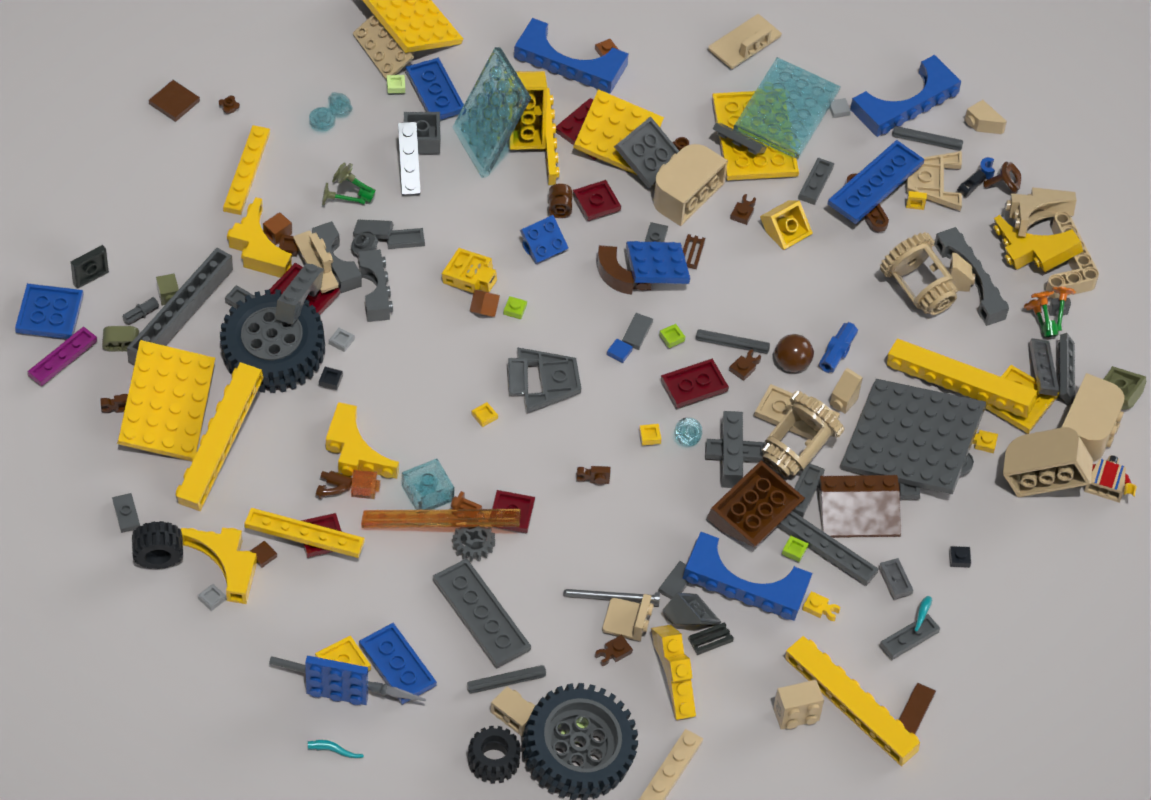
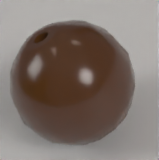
(794, 353)

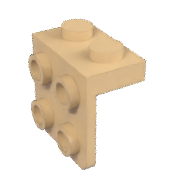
(628, 617)

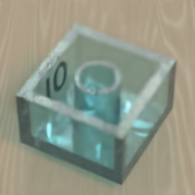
(428, 485)

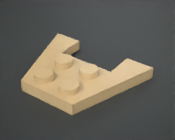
(930, 179)

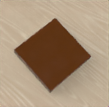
(174, 100)

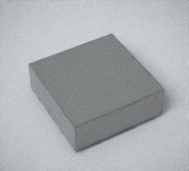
(840, 108)
(341, 339)
(212, 597)

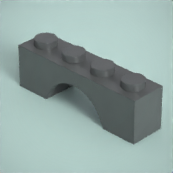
(372, 268)
(345, 272)
(291, 301)
(732, 448)

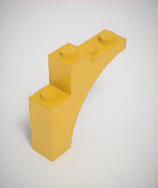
(256, 248)
(1044, 250)
(355, 453)
(225, 551)
(677, 669)

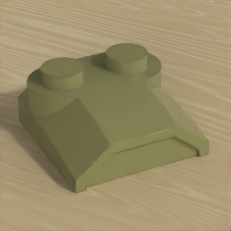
(1130, 384)

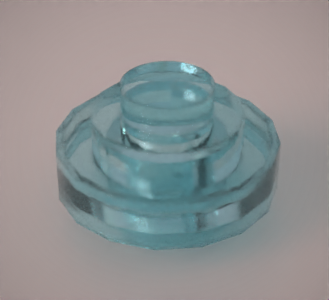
(339, 103)
(322, 119)
(688, 431)

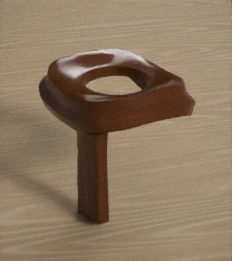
(1005, 170)

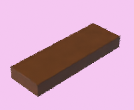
(917, 707)

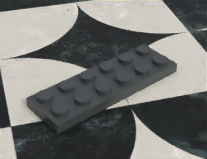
(481, 613)

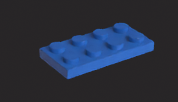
(435, 88)
(397, 661)

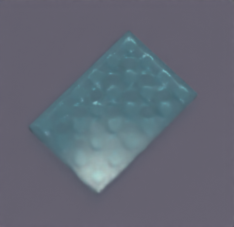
(787, 108)
(491, 112)

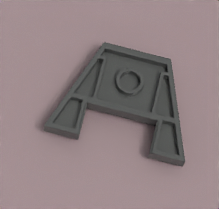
(558, 378)

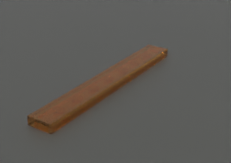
(441, 518)

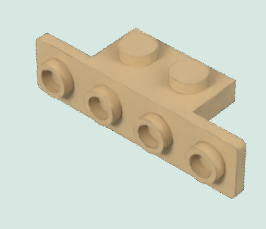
(314, 253)

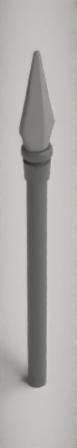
(374, 686)

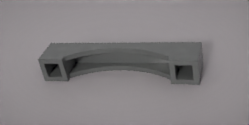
(992, 306)

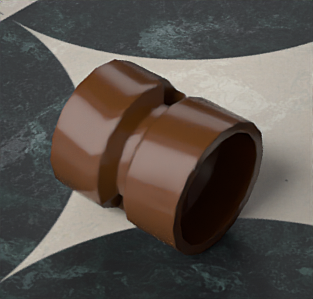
(560, 200)

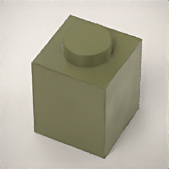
(166, 287)

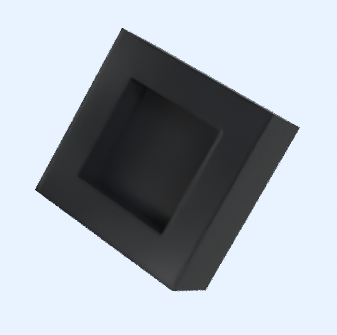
(330, 378)
(960, 556)

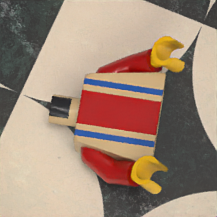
(1110, 480)

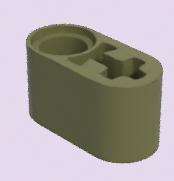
(118, 337)

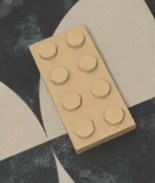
(776, 405)

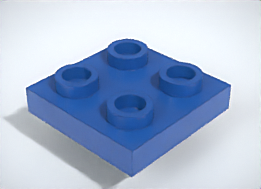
(543, 239)

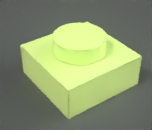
(395, 83)

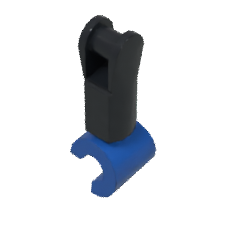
(985, 172)

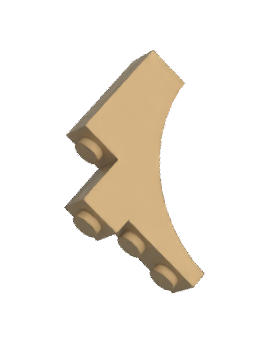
(1038, 205)

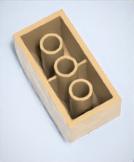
(688, 182)
(1096, 414)
(1047, 462)

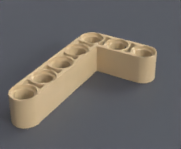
(1083, 273)

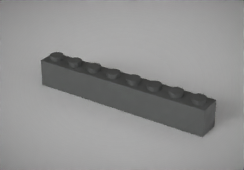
(184, 302)

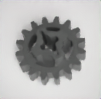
(474, 542)

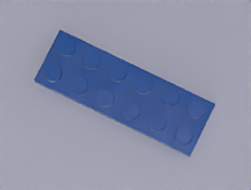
(875, 181)

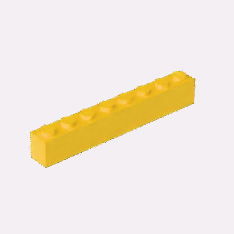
(962, 378)
(219, 437)
(853, 701)

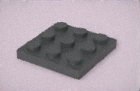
(646, 150)

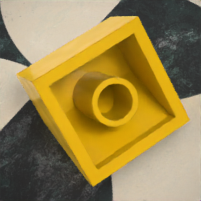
(786, 223)

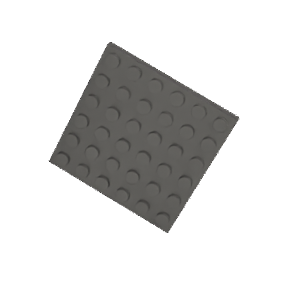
(914, 435)

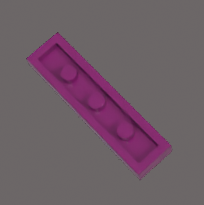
(62, 356)

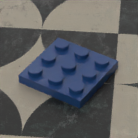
(657, 262)
(49, 311)
(336, 680)

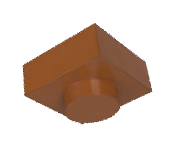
(604, 47)

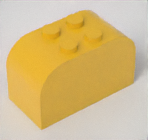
(531, 127)

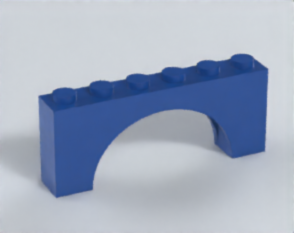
(598, 73)
(884, 115)
(779, 597)

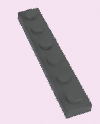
(829, 548)

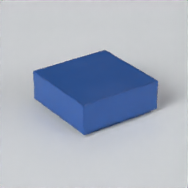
(619, 350)

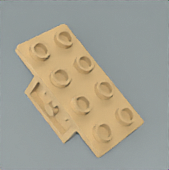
(744, 41)
(382, 47)

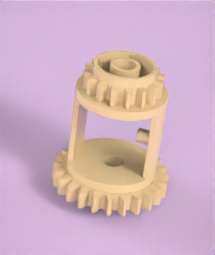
(909, 256)
(816, 416)

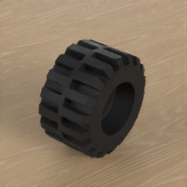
(157, 545)
(494, 768)

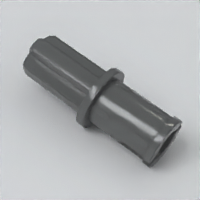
(140, 310)

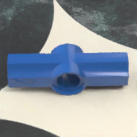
(838, 347)

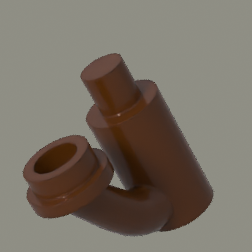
(336, 479)

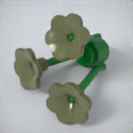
(343, 174)

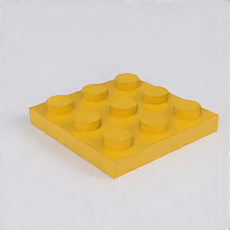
(1041, 406)

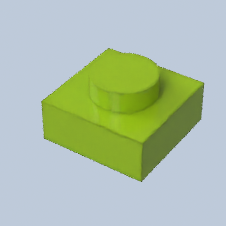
(515, 307)
(672, 335)
(795, 549)

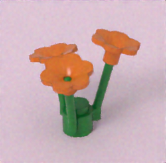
(1049, 327)

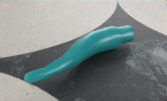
(923, 609)
(328, 745)

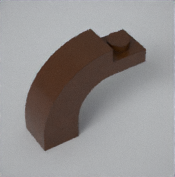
(614, 274)

